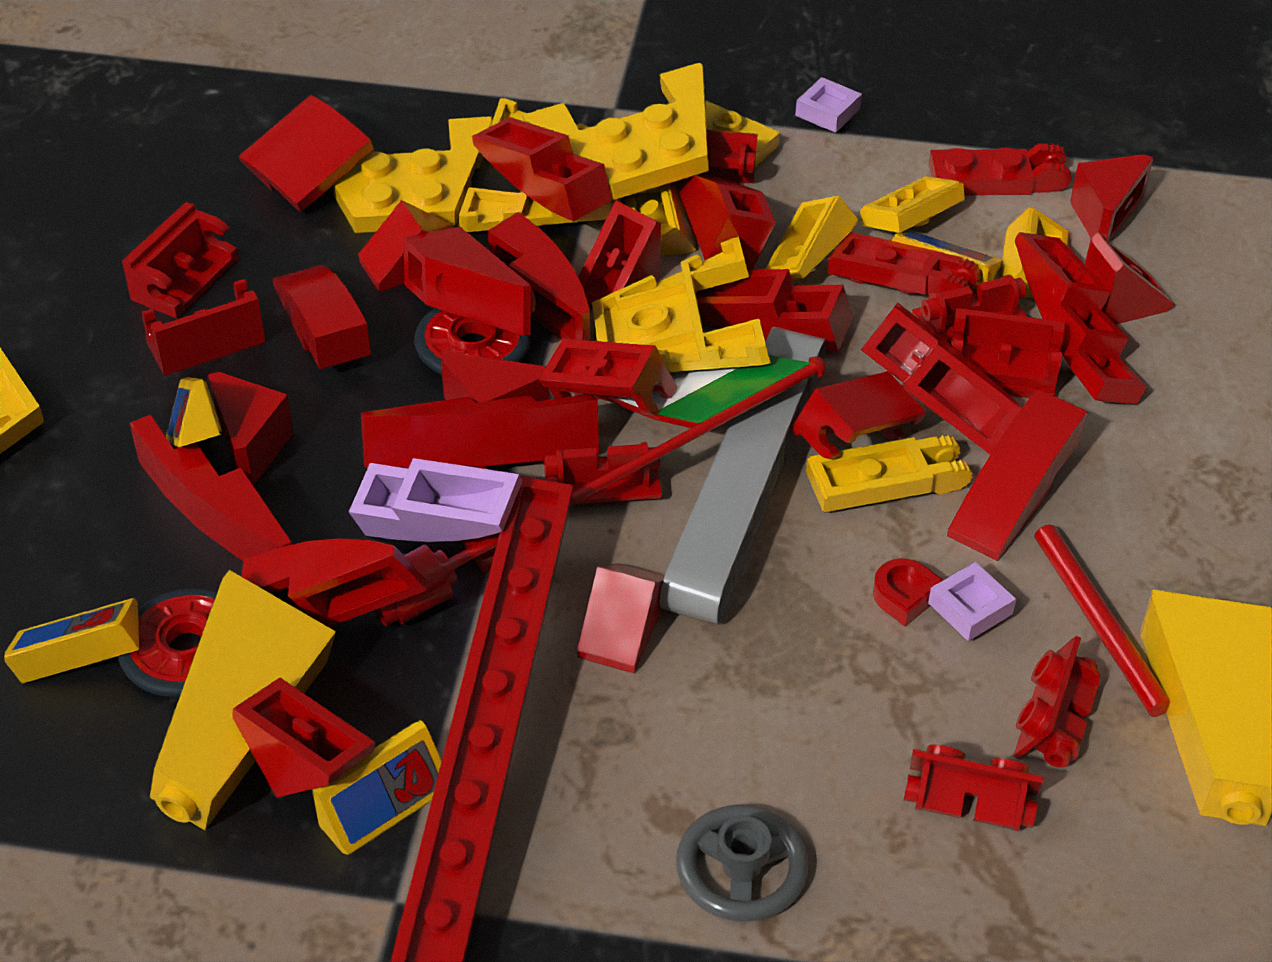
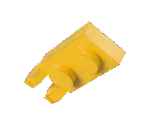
(887, 472)

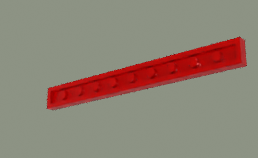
(484, 730)

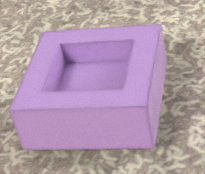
(828, 104)
(971, 601)

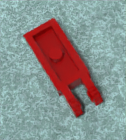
(1003, 169)
(900, 265)

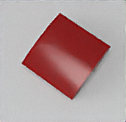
(307, 152)

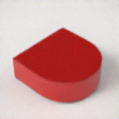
(903, 588)

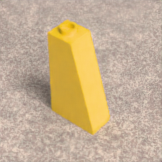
(243, 649)
(1218, 679)

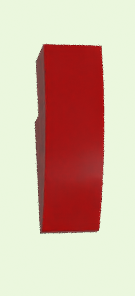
(544, 167)
(539, 261)
(778, 303)
(324, 315)
(942, 378)
(1018, 474)
(335, 577)

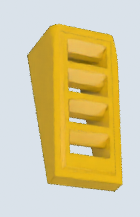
(812, 235)

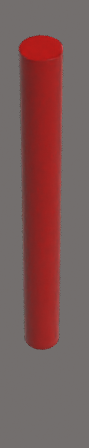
(1103, 621)

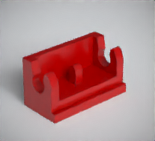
(178, 261)
(206, 332)
(1011, 349)
(609, 371)
(855, 410)

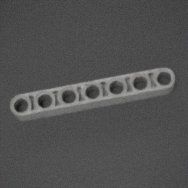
(737, 492)

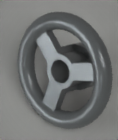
(748, 832)

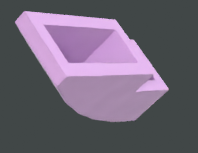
(433, 501)

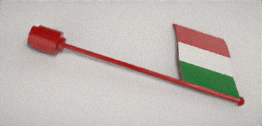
(700, 403)

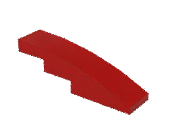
(1073, 294)
(481, 432)
(219, 506)

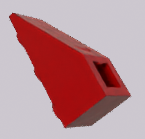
(726, 210)
(466, 279)

